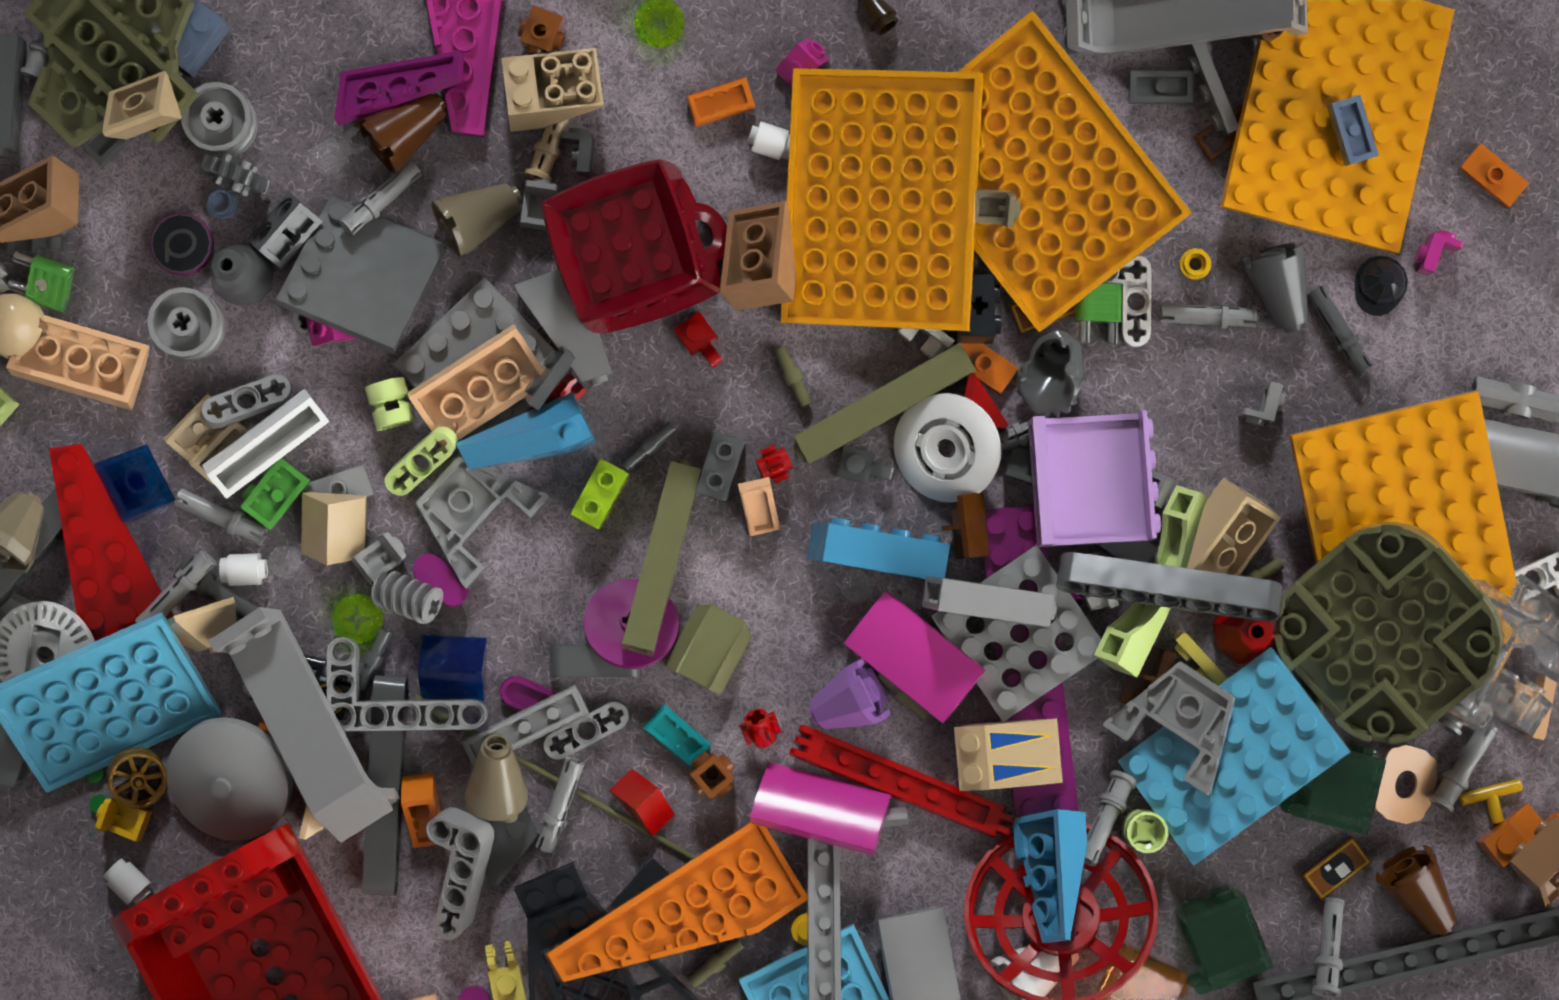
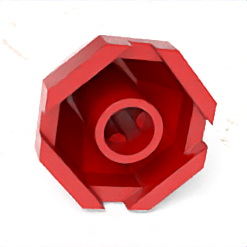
(1236, 641)

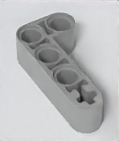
(458, 876)

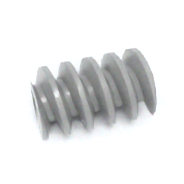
(406, 596)

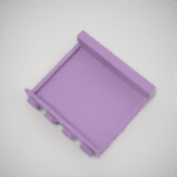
(1093, 479)

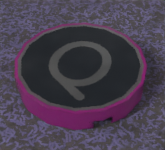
(181, 244)

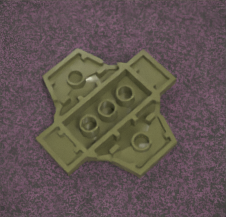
(101, 49)

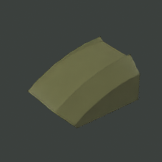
(709, 647)

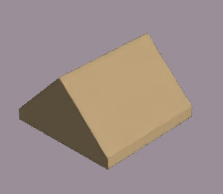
(140, 107)
(333, 526)

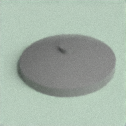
(229, 779)

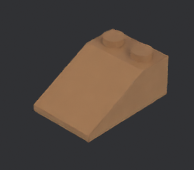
(39, 201)
(758, 257)
(1539, 863)

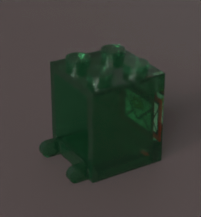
(1343, 793)
(1222, 939)

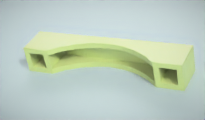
(1134, 633)

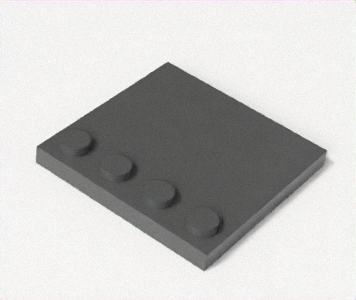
(361, 281)

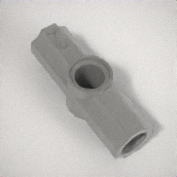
(1517, 399)

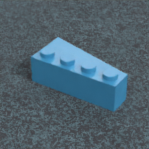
(877, 550)

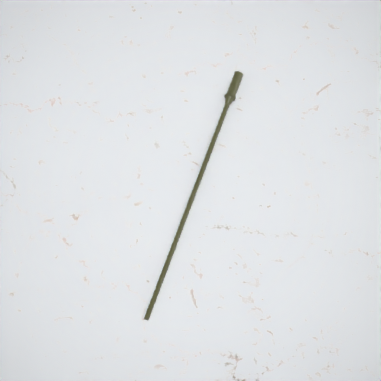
(442, 715)

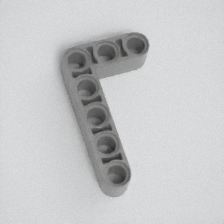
(390, 708)

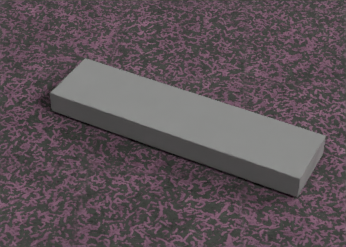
(532, 722)

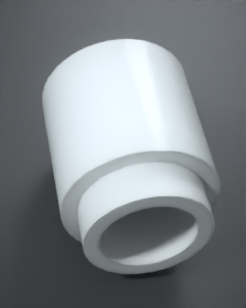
(770, 141)
(243, 569)
(127, 882)

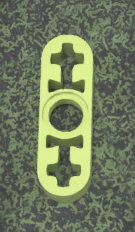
(425, 449)

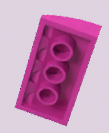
(914, 656)
(820, 808)

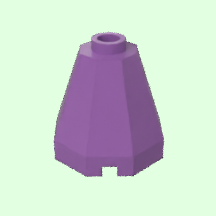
(850, 699)

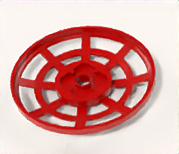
(1084, 928)

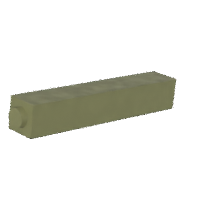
(883, 404)
(661, 558)

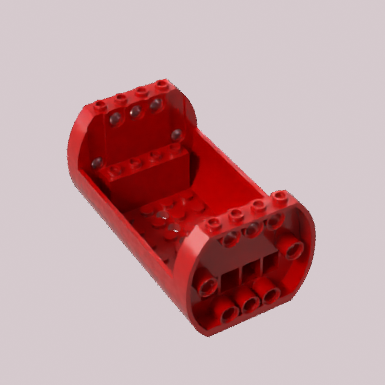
(201, 931)

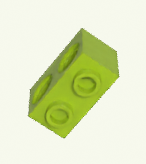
(600, 494)

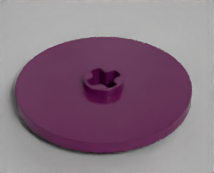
(606, 624)

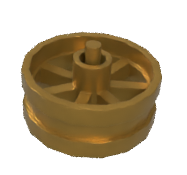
(137, 778)

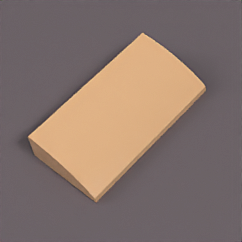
(83, 362)
(478, 384)

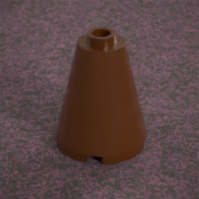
(402, 129)
(1419, 889)

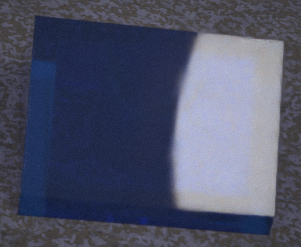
(134, 483)
(452, 667)

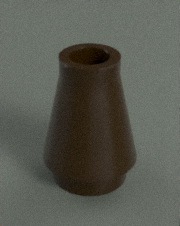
(879, 15)

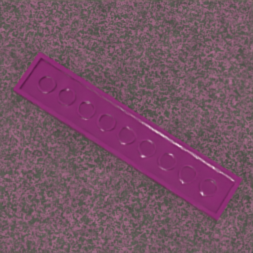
(1009, 536)

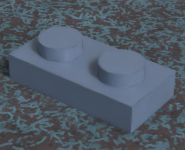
(1352, 130)

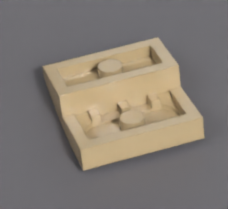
(199, 442)

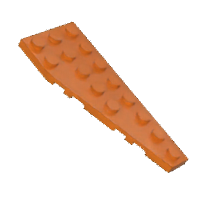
(707, 901)

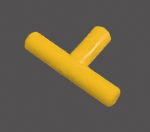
(1491, 796)

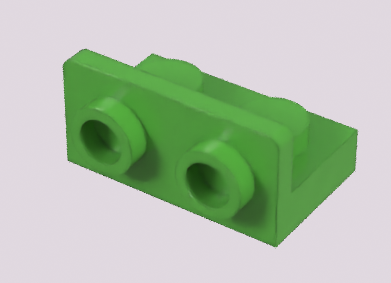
(274, 493)

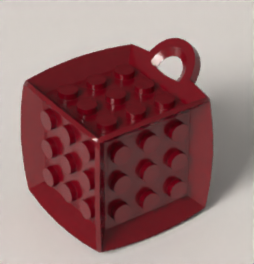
(633, 246)

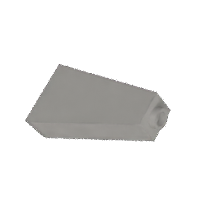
(554, 311)
(988, 601)

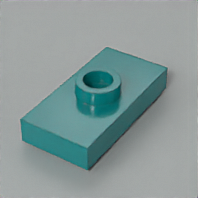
(676, 735)

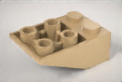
(551, 87)

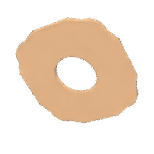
(1424, 770)

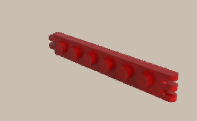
(901, 782)

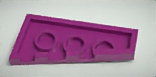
(391, 84)

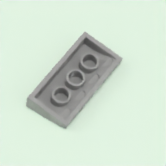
(1524, 458)
(918, 955)

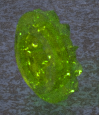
(666, 10)
(368, 629)

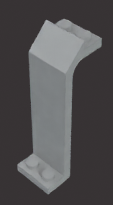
(1144, 25)
(303, 724)

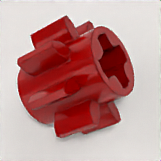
(774, 463)
(760, 728)

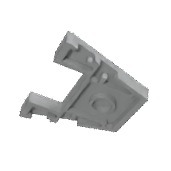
(462, 502)
(1188, 707)

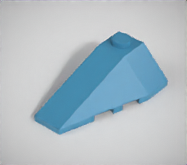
(537, 434)
(1053, 857)

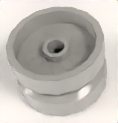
(238, 124)
(169, 316)

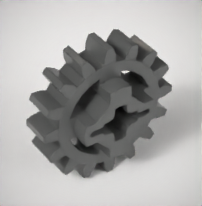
(234, 174)

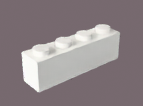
(265, 443)

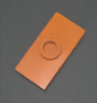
(721, 102)
(1493, 175)
(990, 367)

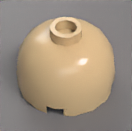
(18, 324)

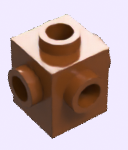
(542, 22)
(717, 786)

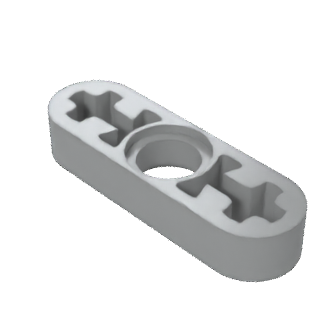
(271, 401)
(569, 748)

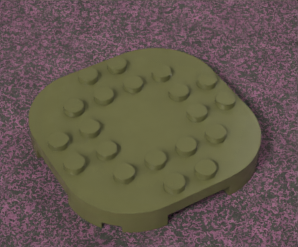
(1389, 632)

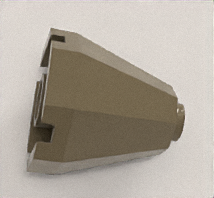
(19, 530)

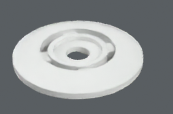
(940, 419)
(22, 639)

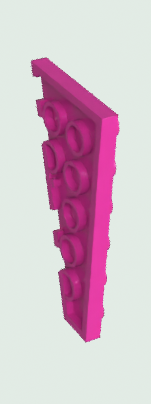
(473, 31)

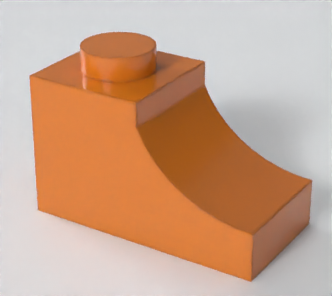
(419, 805)
(1506, 836)

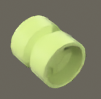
(387, 393)
(1144, 830)

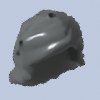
(1052, 375)

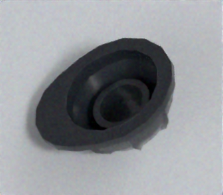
(1380, 285)

